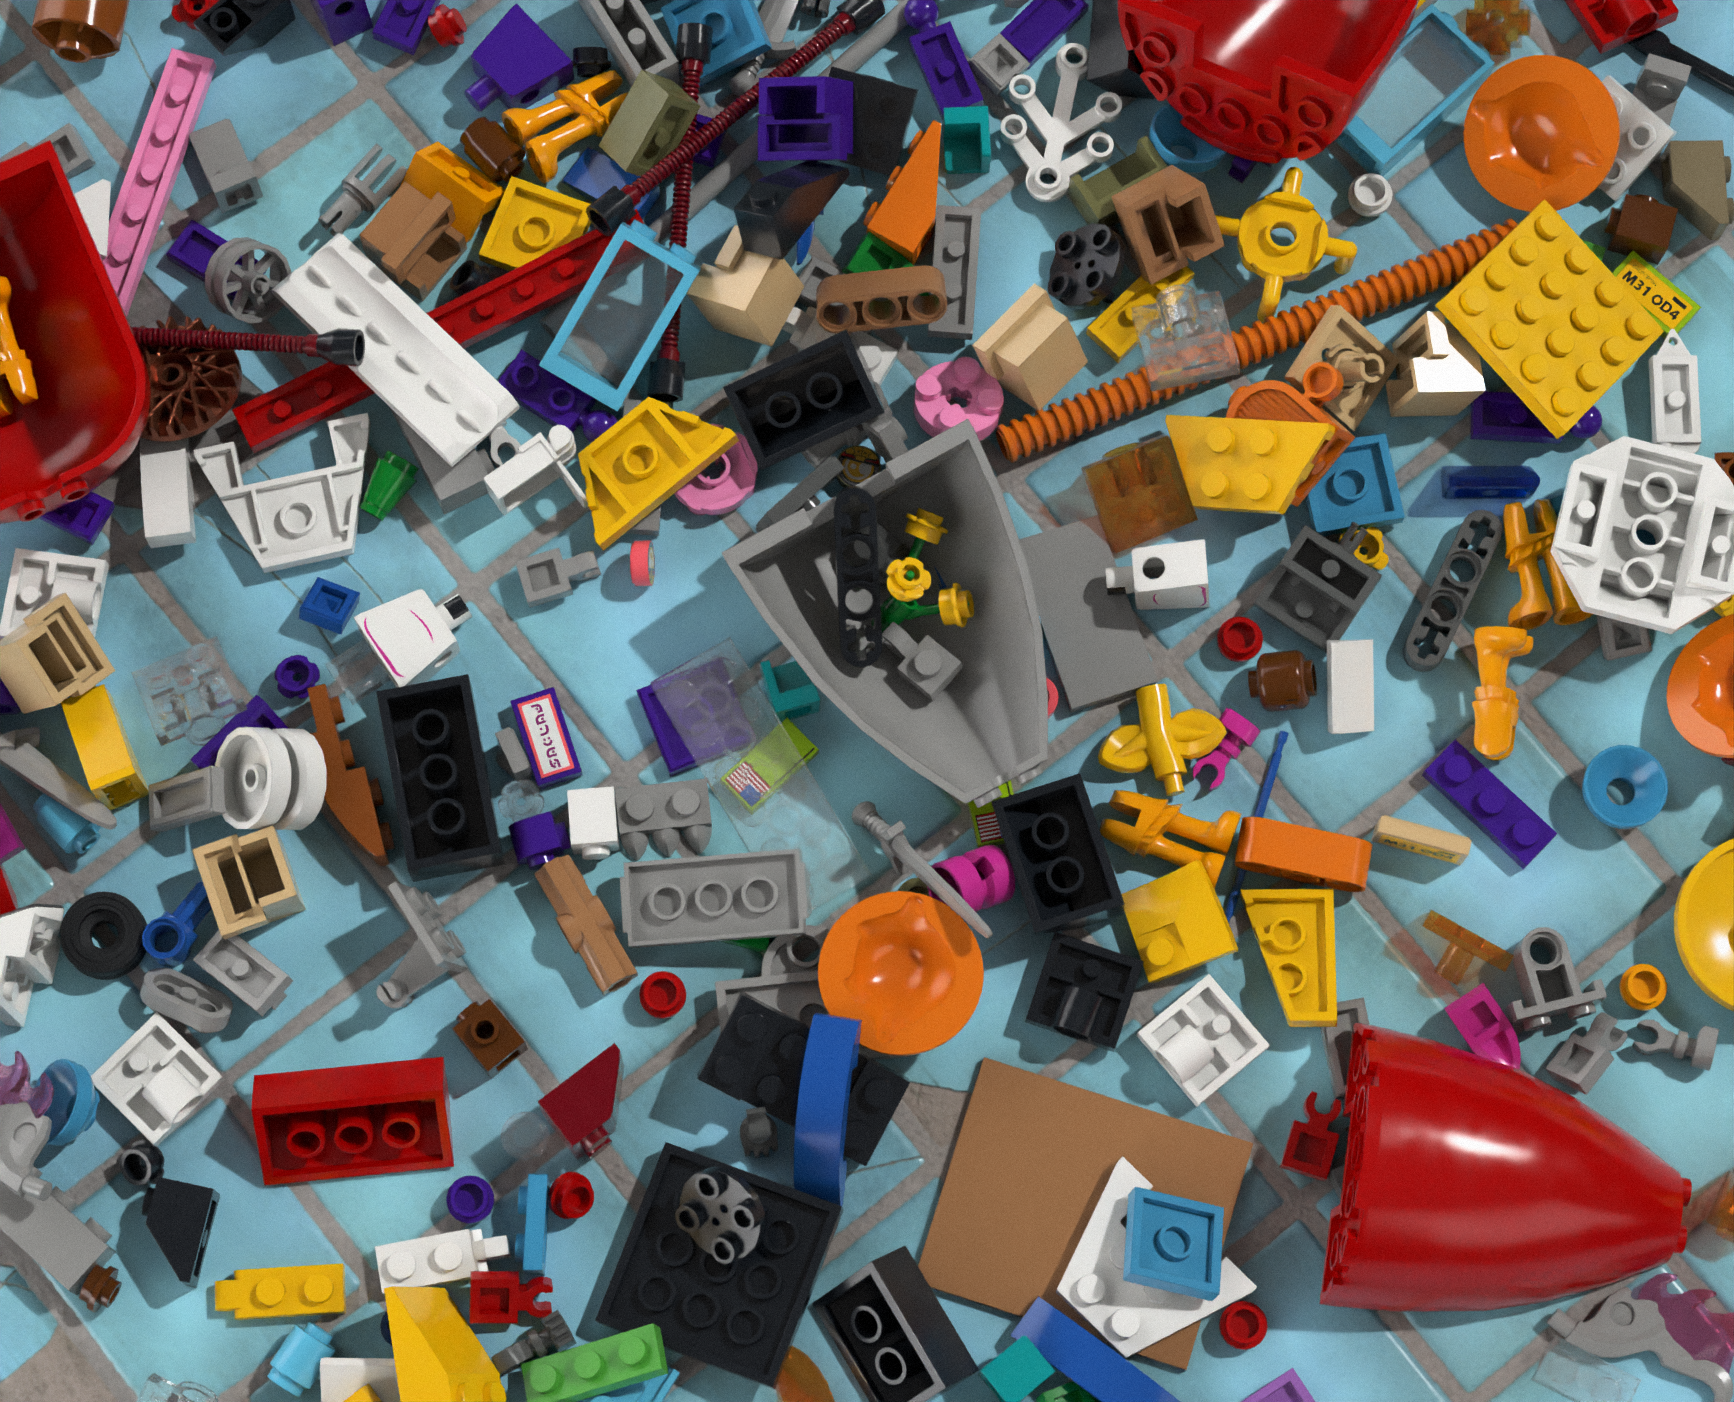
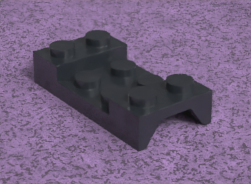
(762, 1064)

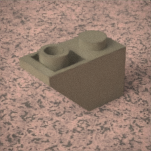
(1696, 184)

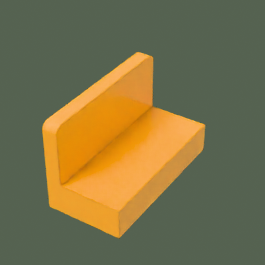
(471, 191)

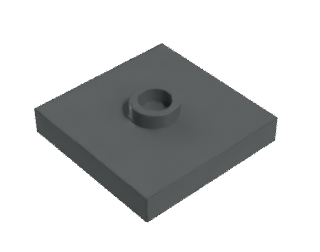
(803, 494)

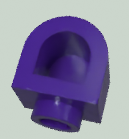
(539, 839)

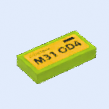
(1656, 294)

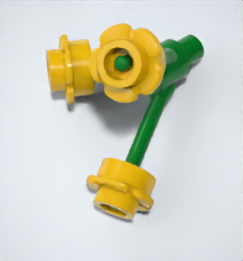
(909, 580)

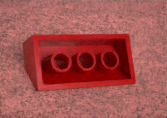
(353, 1121)

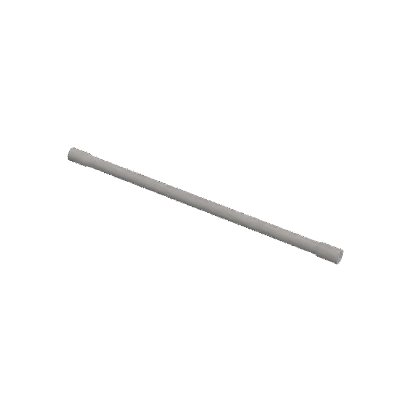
(747, 152)

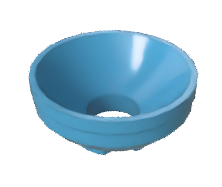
(1169, 132)
(1637, 770)
(73, 1101)

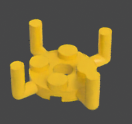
(1291, 262)

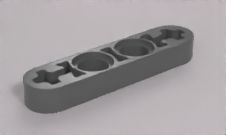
(1450, 589)

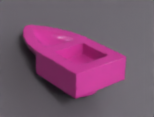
(1485, 1026)

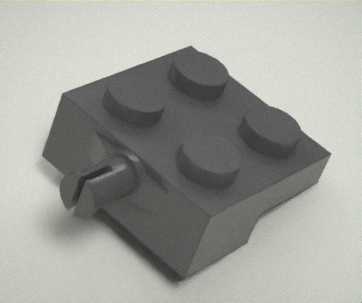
(1319, 586)

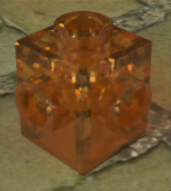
(1499, 38)

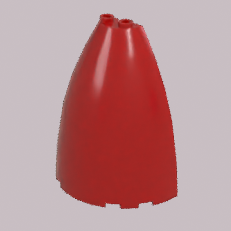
(1265, 72)
(1485, 1186)

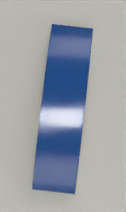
(824, 1105)
(1086, 1358)

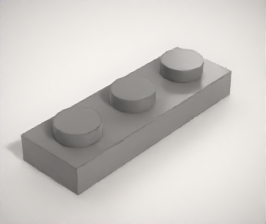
(957, 258)

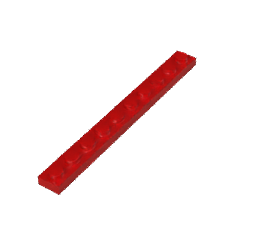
(464, 319)

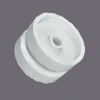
(272, 778)

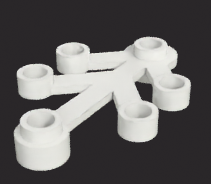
(1058, 129)

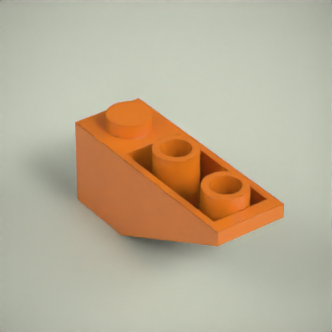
(909, 209)

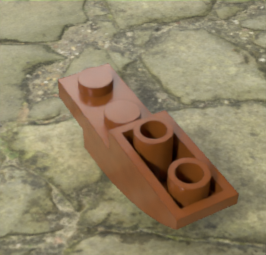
(349, 792)

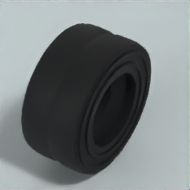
(81, 922)

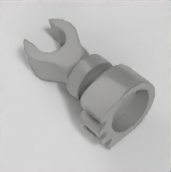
(1700, 1049)

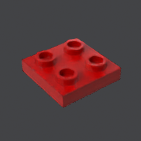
(1620, 21)

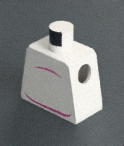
(1180, 574)
(413, 635)

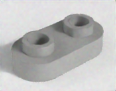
(186, 1000)

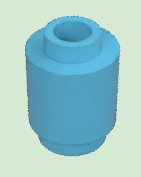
(65, 826)
(299, 1357)

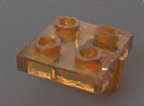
(1139, 492)

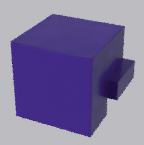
(805, 119)

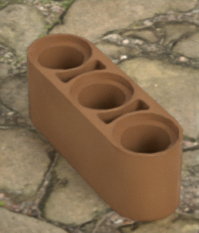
(864, 313)

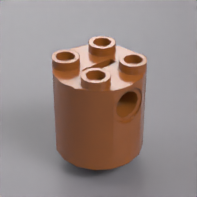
(81, 27)

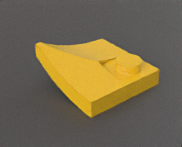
(1178, 922)

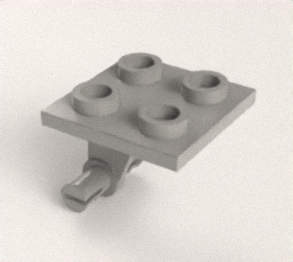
(431, 953)

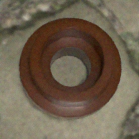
(100, 1288)

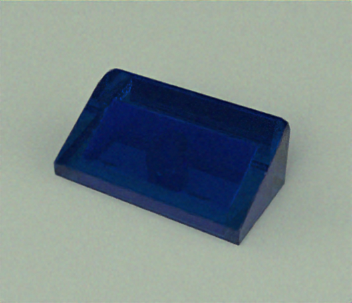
(1488, 482)

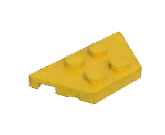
(1244, 461)
(645, 463)

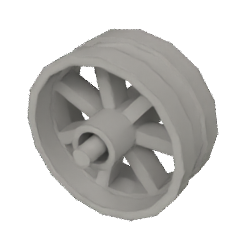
(246, 279)

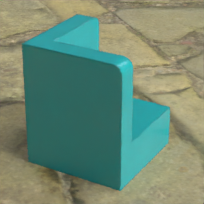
(966, 140)
(789, 690)
(1016, 1371)

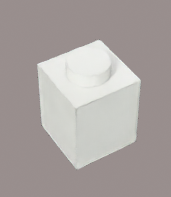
(593, 822)

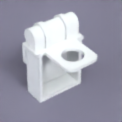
(533, 469)

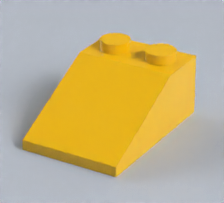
(437, 1349)

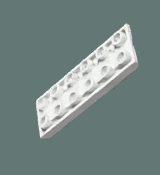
(406, 352)

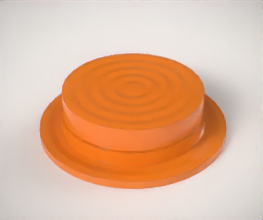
(1541, 132)
(1703, 690)
(903, 971)

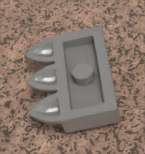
(664, 813)

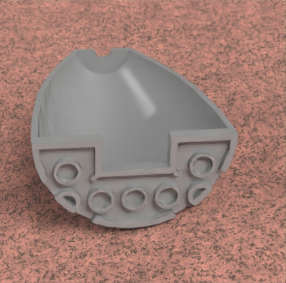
(995, 711)

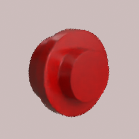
(447, 26)
(1239, 639)
(662, 995)
(570, 1196)
(1243, 1325)

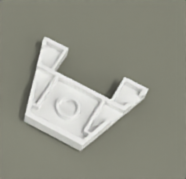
(301, 514)
(1127, 1312)

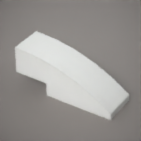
(167, 492)

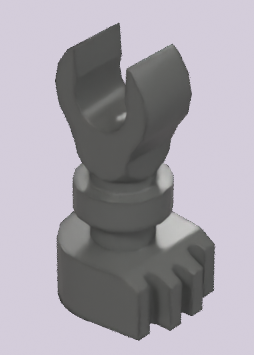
(758, 1133)
(555, 1333)

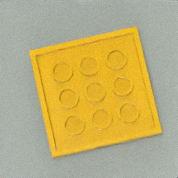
(1550, 319)

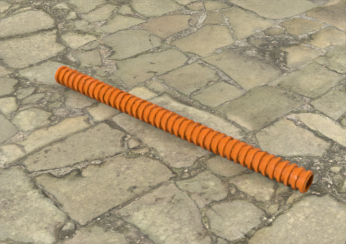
(1254, 342)

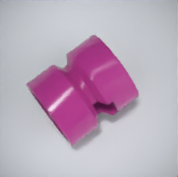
(979, 876)

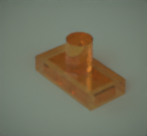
(1462, 948)

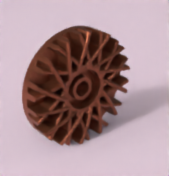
(188, 385)

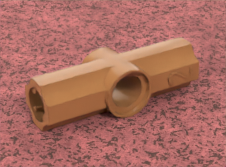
(586, 924)

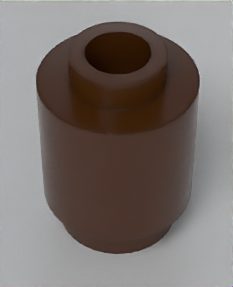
(493, 150)

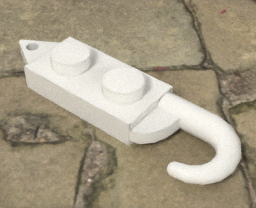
(1675, 396)

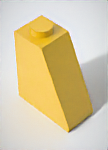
(104, 748)

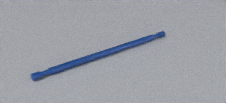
(1260, 810)

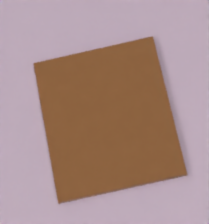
(1032, 1176)

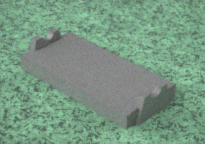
(715, 898)

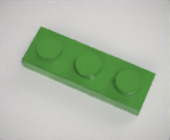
(596, 1367)

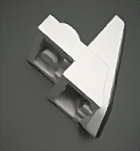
(27, 956)

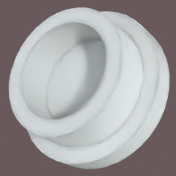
(1370, 195)

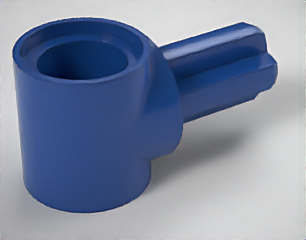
(181, 921)

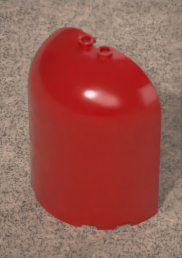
(80, 344)

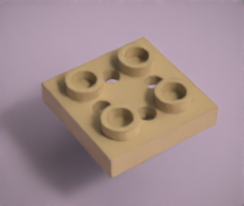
(1363, 367)

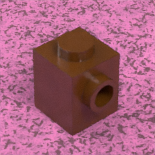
(1640, 227)
(489, 1037)

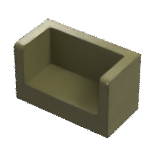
(648, 123)
(1094, 194)

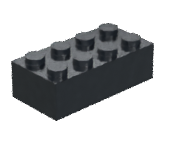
(440, 778)

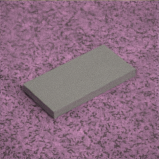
(1085, 629)

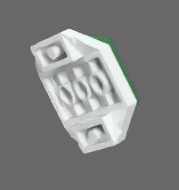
(1657, 489)

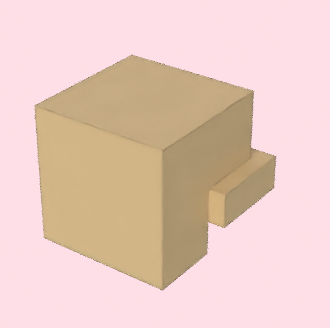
(746, 292)
(1031, 349)
(1435, 371)
(51, 657)
(248, 881)

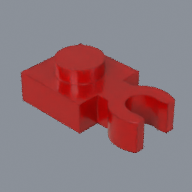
(1310, 1144)
(499, 1297)

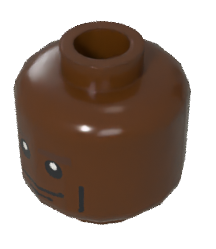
(1283, 681)

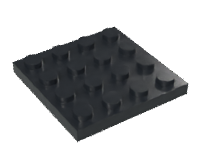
(711, 1311)

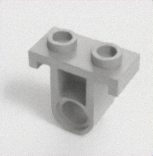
(1549, 987)

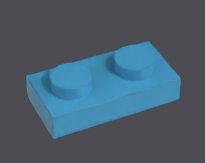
(532, 1246)

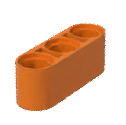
(1303, 854)

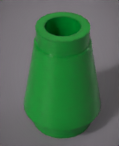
(388, 484)

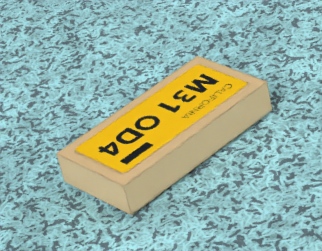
(1421, 839)

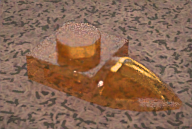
(803, 1380)

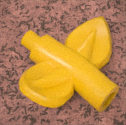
(1161, 739)

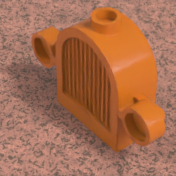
(1284, 403)

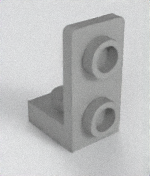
(1660, 86)
(225, 165)

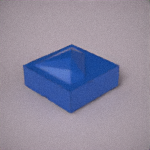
(329, 605)

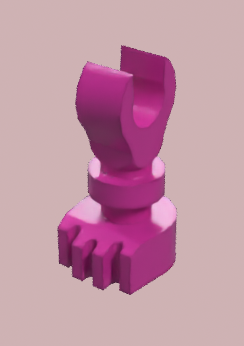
(1238, 732)

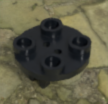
(1086, 266)
(705, 1201)

